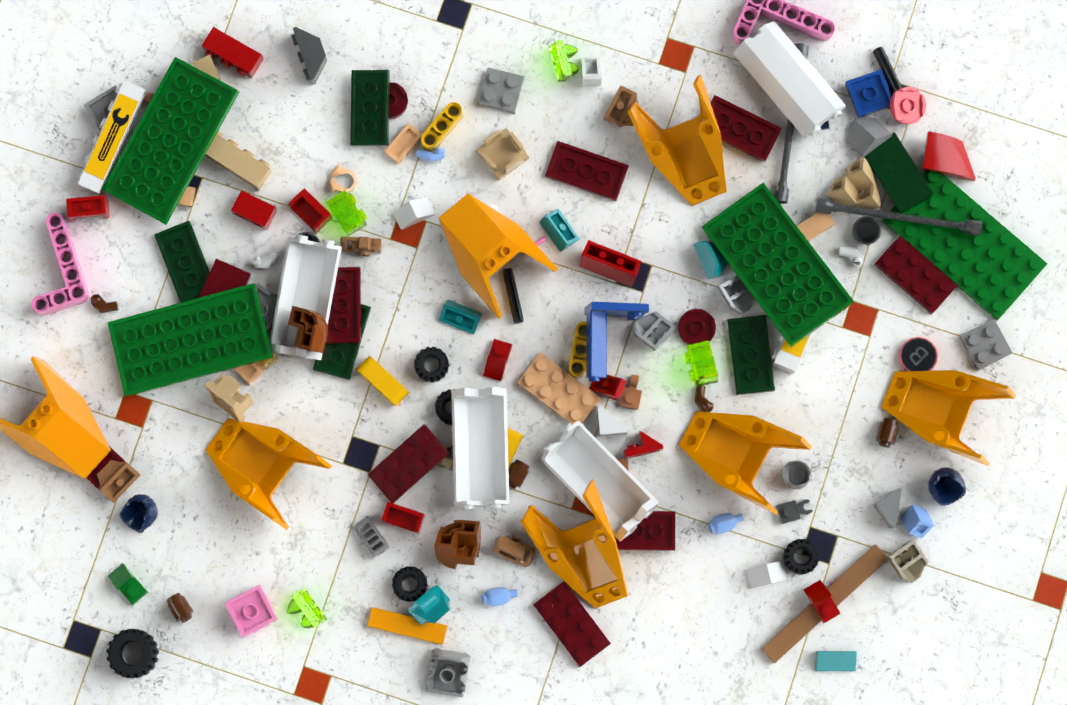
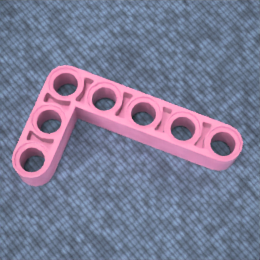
(781, 17)
(66, 268)

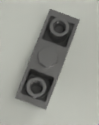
(310, 53)

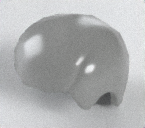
(796, 474)

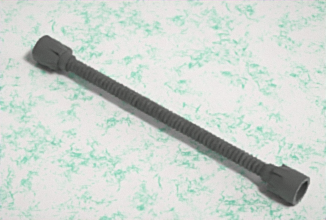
(781, 191)
(970, 227)

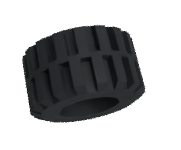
(116, 649)

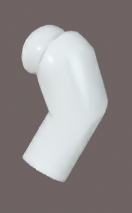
(853, 255)
(264, 262)

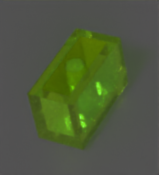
(346, 212)
(702, 364)

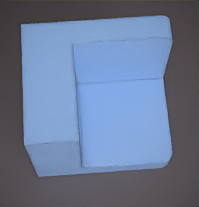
(917, 521)

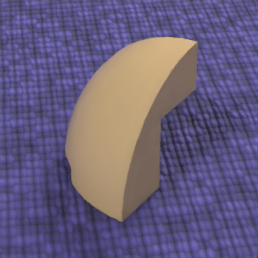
(856, 187)

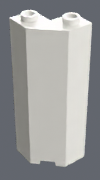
(789, 79)
(306, 283)
(480, 448)
(583, 458)

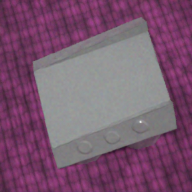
(447, 672)

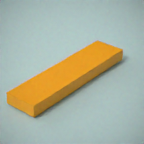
(406, 626)

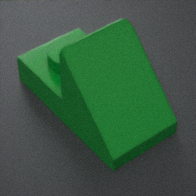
(127, 584)

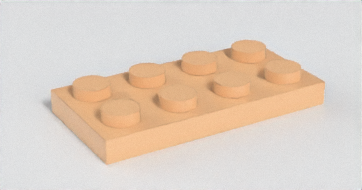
(558, 390)

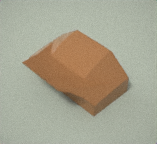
(617, 111)
(116, 479)

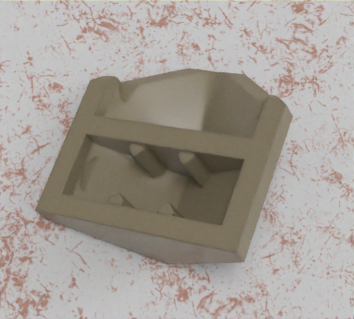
(908, 561)

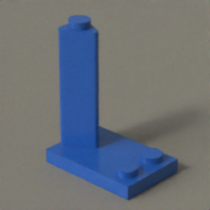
(597, 332)

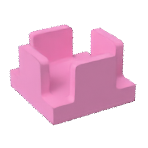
(251, 611)

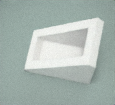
(591, 71)
(413, 212)
(609, 424)
(767, 574)

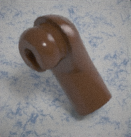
(102, 306)
(701, 402)

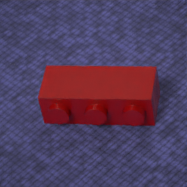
(232, 53)
(610, 263)

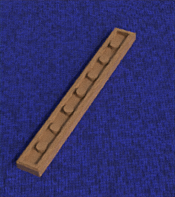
(840, 590)

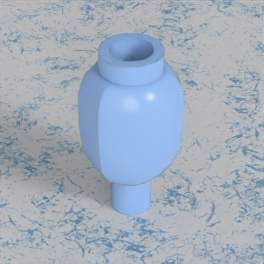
(724, 522)
(498, 596)

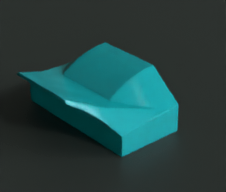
(710, 259)
(430, 606)

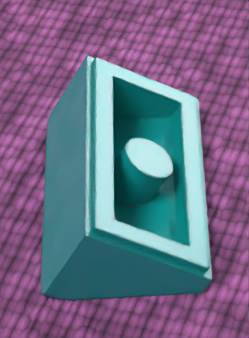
(559, 230)
(460, 316)
(836, 660)

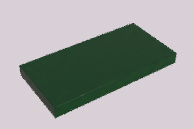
(370, 107)
(898, 174)
(183, 260)
(750, 355)
(340, 358)

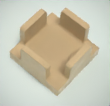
(502, 153)
(226, 395)

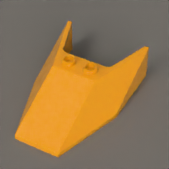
(688, 152)
(485, 242)
(938, 405)
(60, 427)
(734, 449)
(256, 462)
(581, 555)

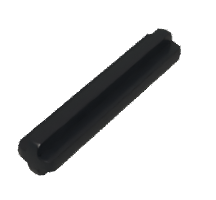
(887, 69)
(513, 295)

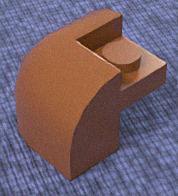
(311, 331)
(458, 543)

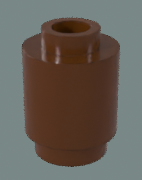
(887, 432)
(517, 473)
(179, 608)

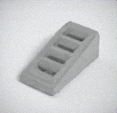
(375, 553)

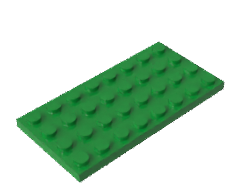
(170, 140)
(777, 264)
(985, 267)
(190, 340)

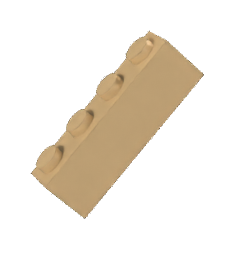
(238, 162)

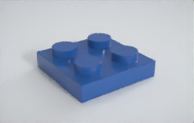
(869, 93)

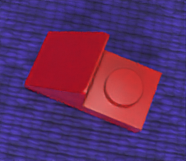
(497, 360)
(609, 387)
(648, 446)
(822, 601)

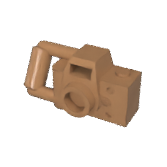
(361, 245)
(513, 550)

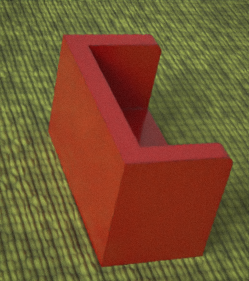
(87, 207)
(254, 210)
(310, 210)
(403, 517)

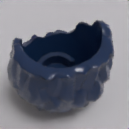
(946, 486)
(139, 512)

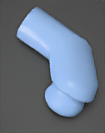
(431, 156)

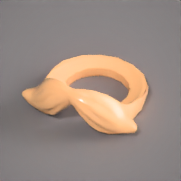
(338, 171)

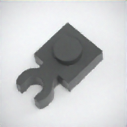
(790, 511)

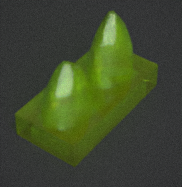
(560, 54)
(303, 602)

